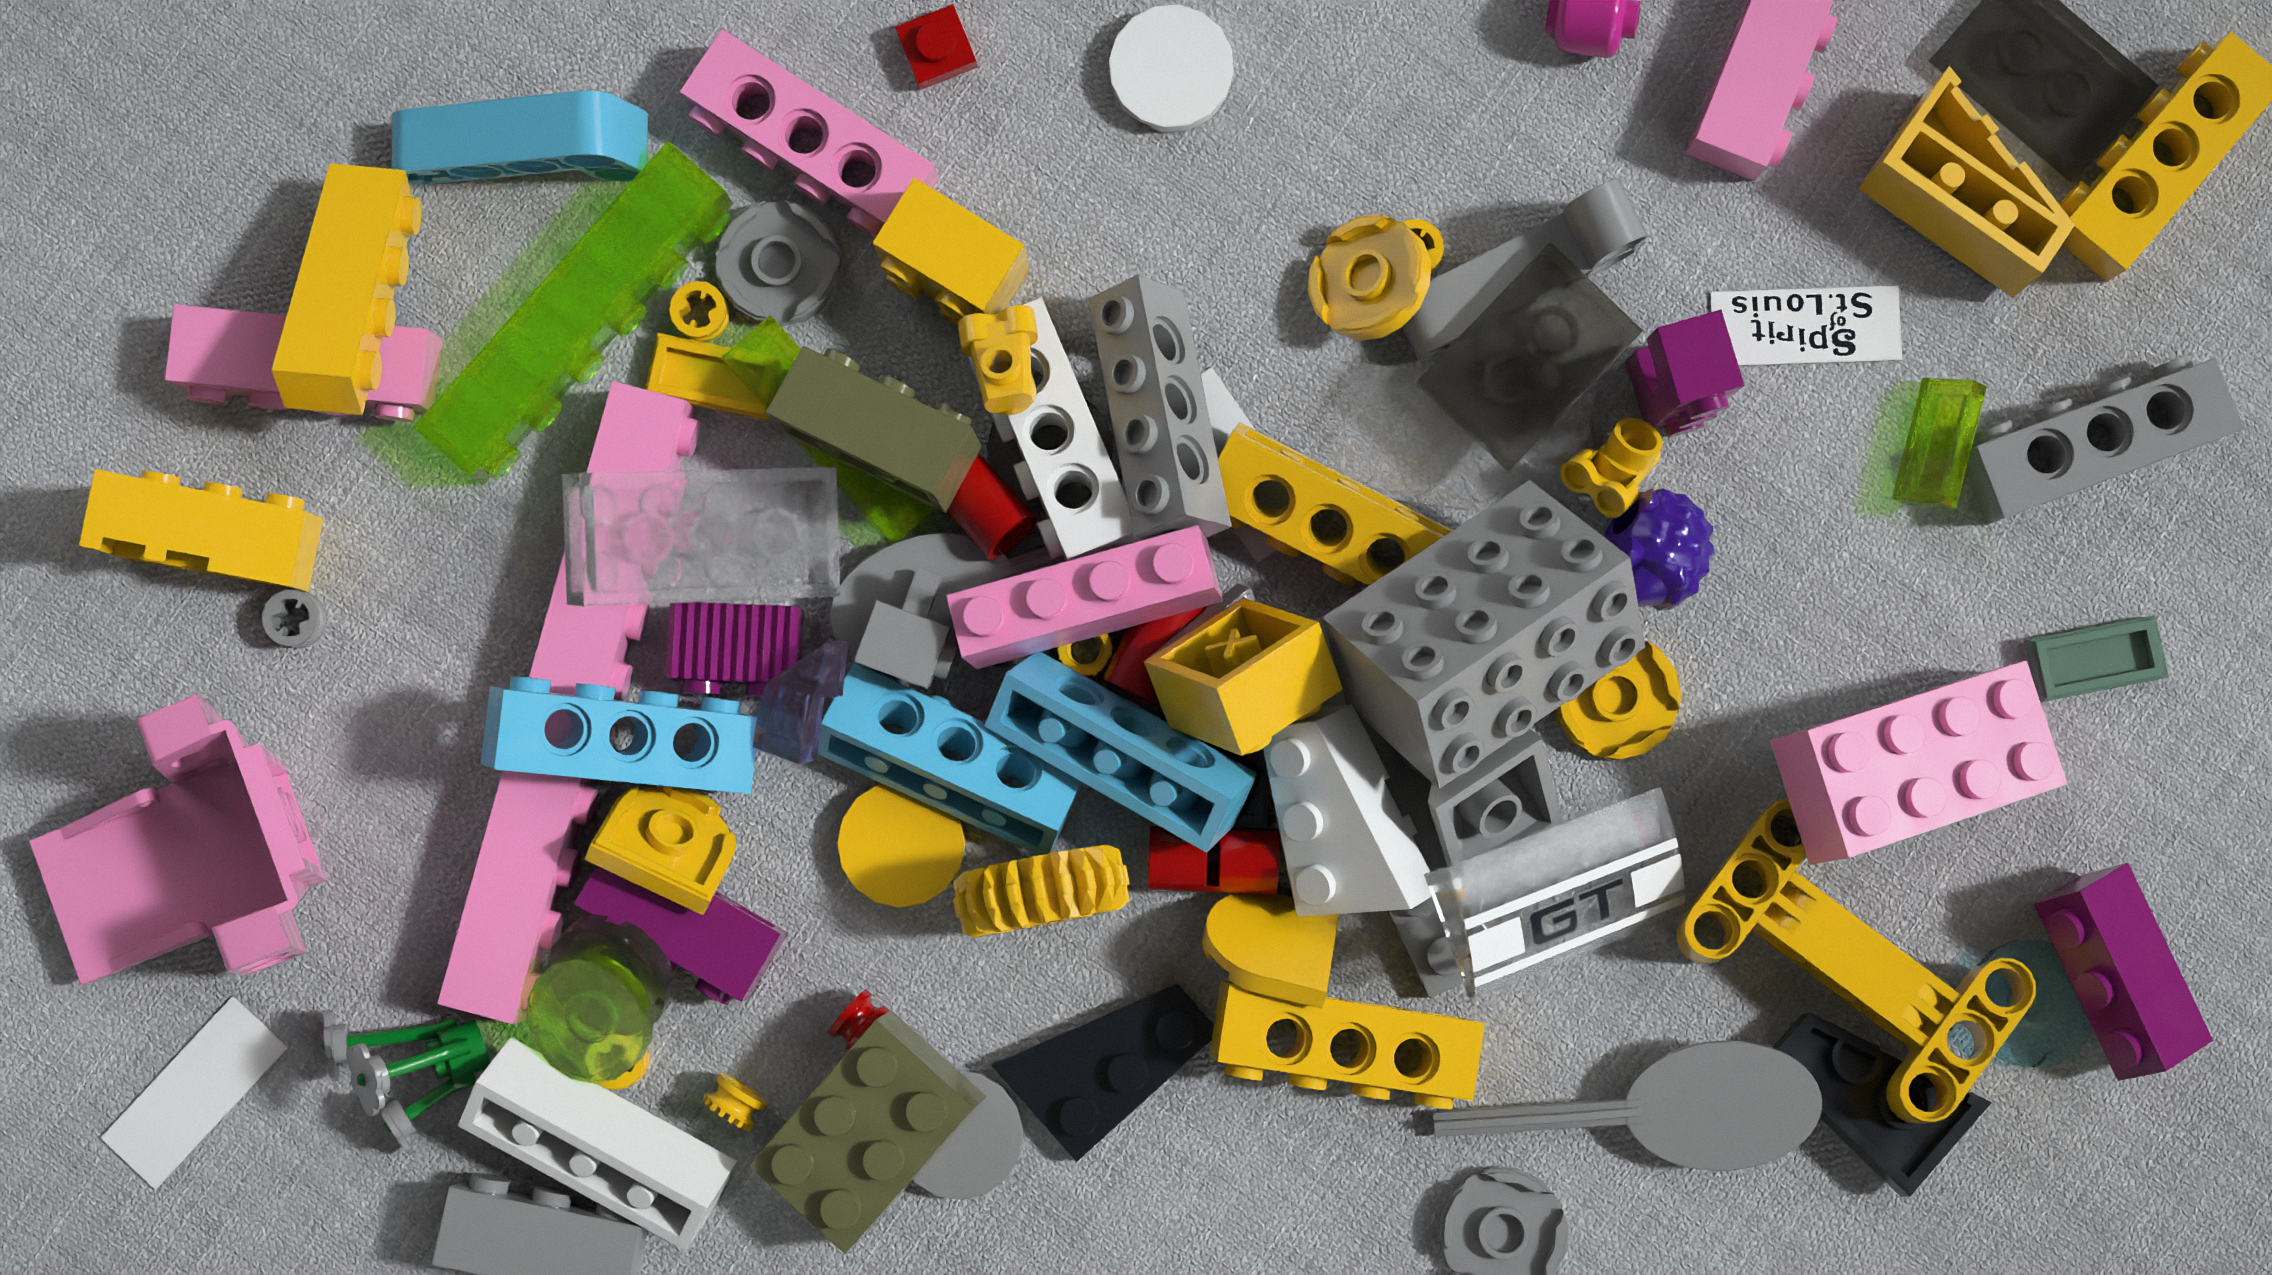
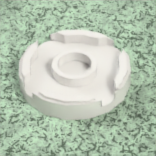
(1171, 68)

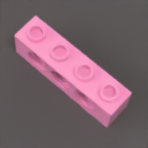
(736, 71)

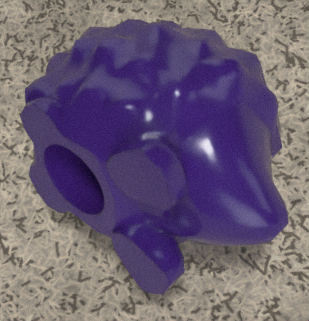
(1666, 546)

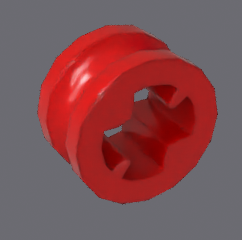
(856, 1019)

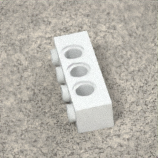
(1082, 458)

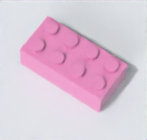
(1918, 763)

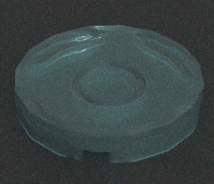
(2055, 1022)

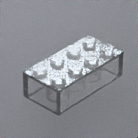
(700, 535)

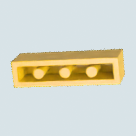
(346, 290)

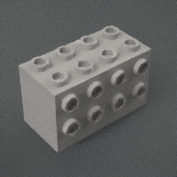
(1486, 632)

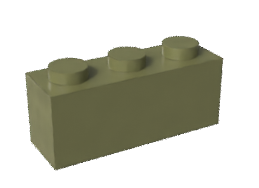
(875, 426)

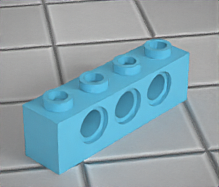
(517, 739)
(1120, 750)
(913, 761)

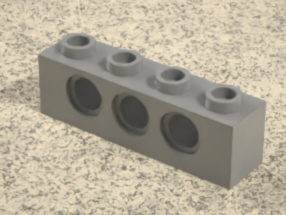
(1158, 409)
(2197, 414)

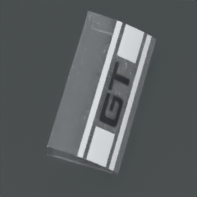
(1560, 891)

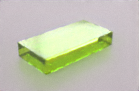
(1939, 442)

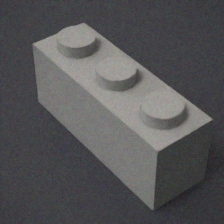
(520, 1233)

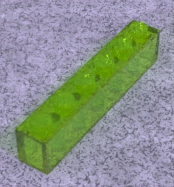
(576, 315)

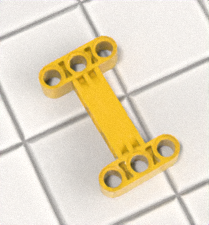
(1860, 968)

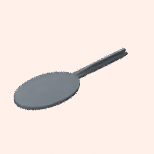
(891, 570)
(1695, 1107)

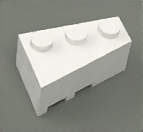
(1338, 820)

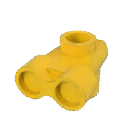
(1002, 356)
(1615, 468)

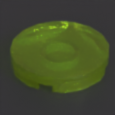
(589, 1018)

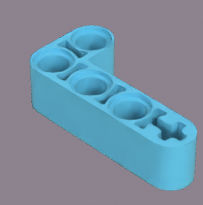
(521, 137)

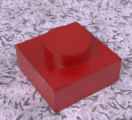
(936, 47)

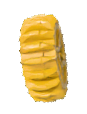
(1041, 890)

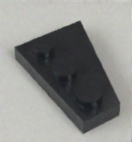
(1108, 1067)
(1855, 1103)

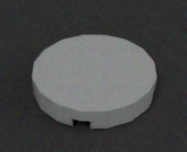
(778, 262)
(981, 1149)
(1502, 1225)

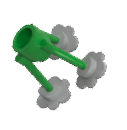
(454, 1053)

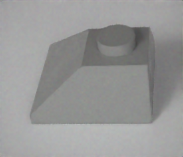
(1496, 800)

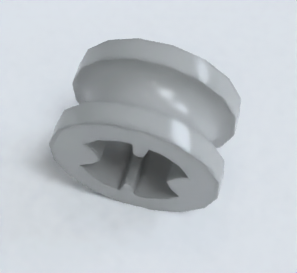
(278, 607)

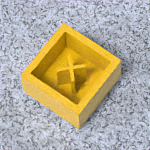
(949, 255)
(1244, 676)

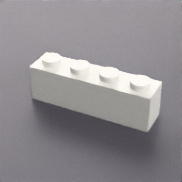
(597, 1144)

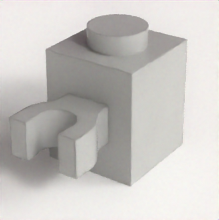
(905, 639)

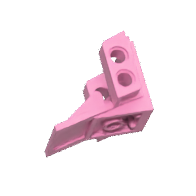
(186, 860)

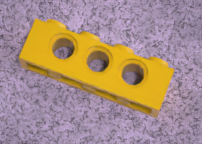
(2238, 89)
(1312, 487)
(1447, 1042)

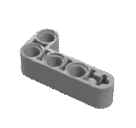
(1590, 232)

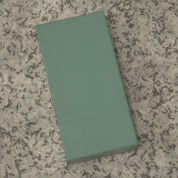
(2096, 658)

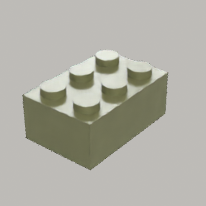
(867, 1131)

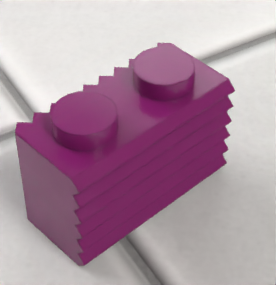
(731, 645)

